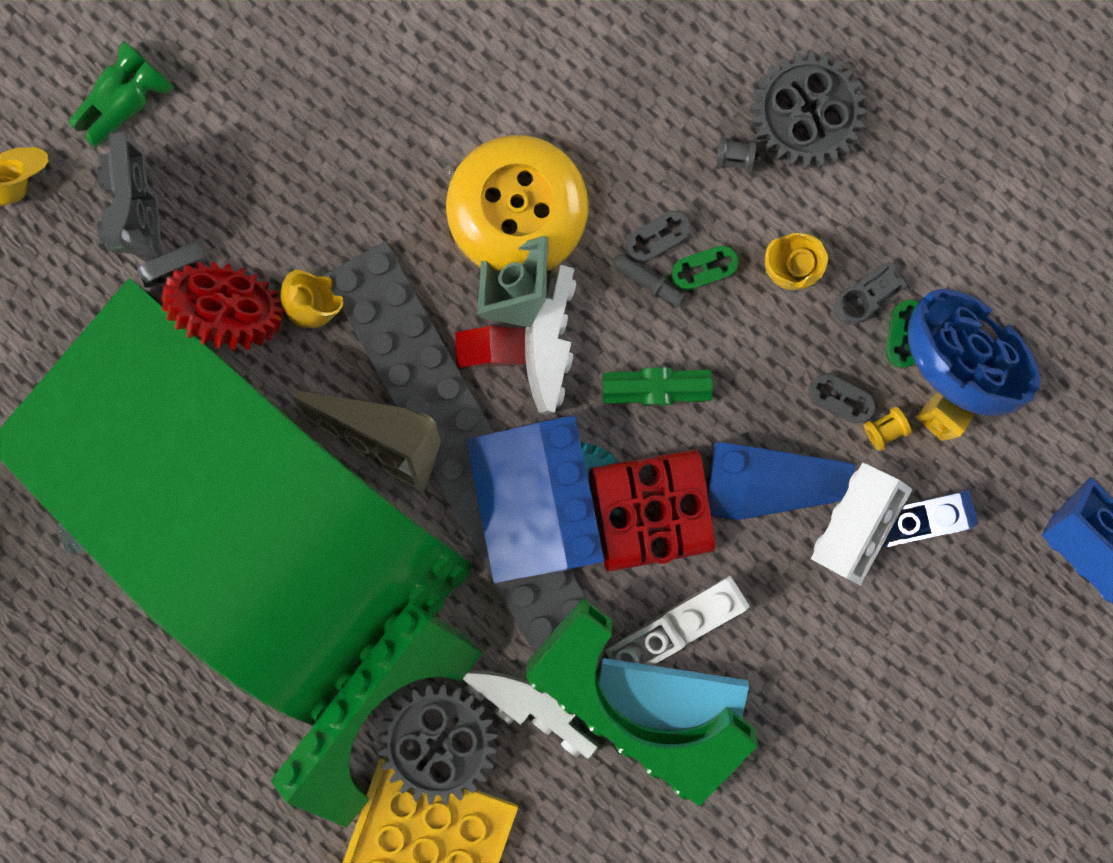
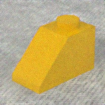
(944, 418)

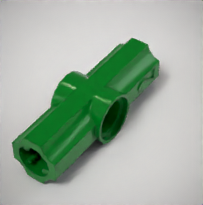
(657, 386)

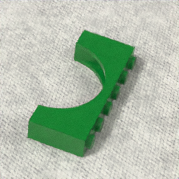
(410, 650)
(687, 759)

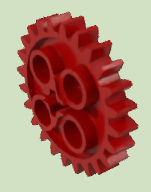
(222, 305)

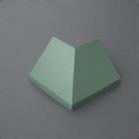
(518, 289)

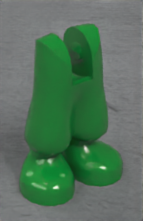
(117, 98)

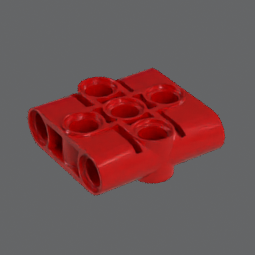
(672, 479)

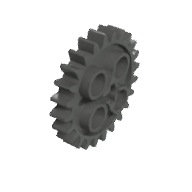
(837, 97)
(464, 762)

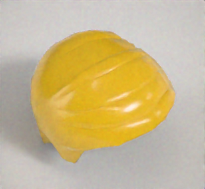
(795, 261)
(309, 299)

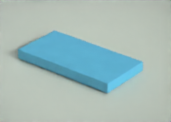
(669, 696)

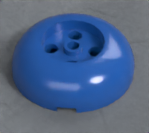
(965, 361)

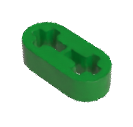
(701, 260)
(896, 334)

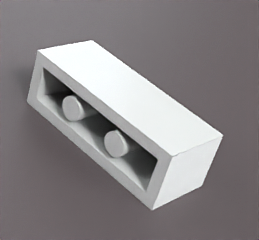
(861, 523)

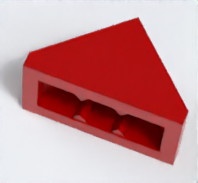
(490, 347)

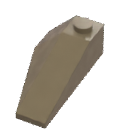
(392, 433)

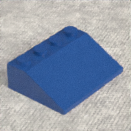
(534, 499)

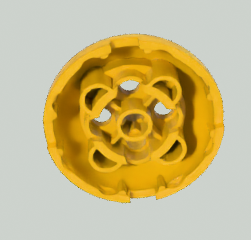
(496, 165)

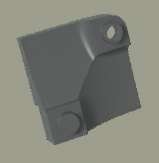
(132, 218)

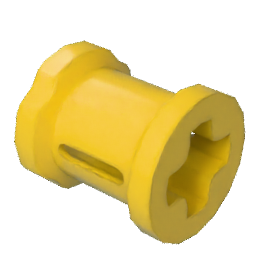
(887, 428)

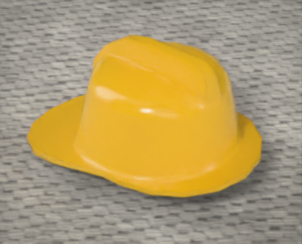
(16, 168)

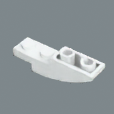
(545, 354)
(681, 624)
(518, 699)

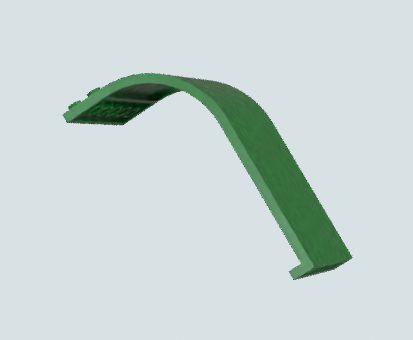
(219, 509)

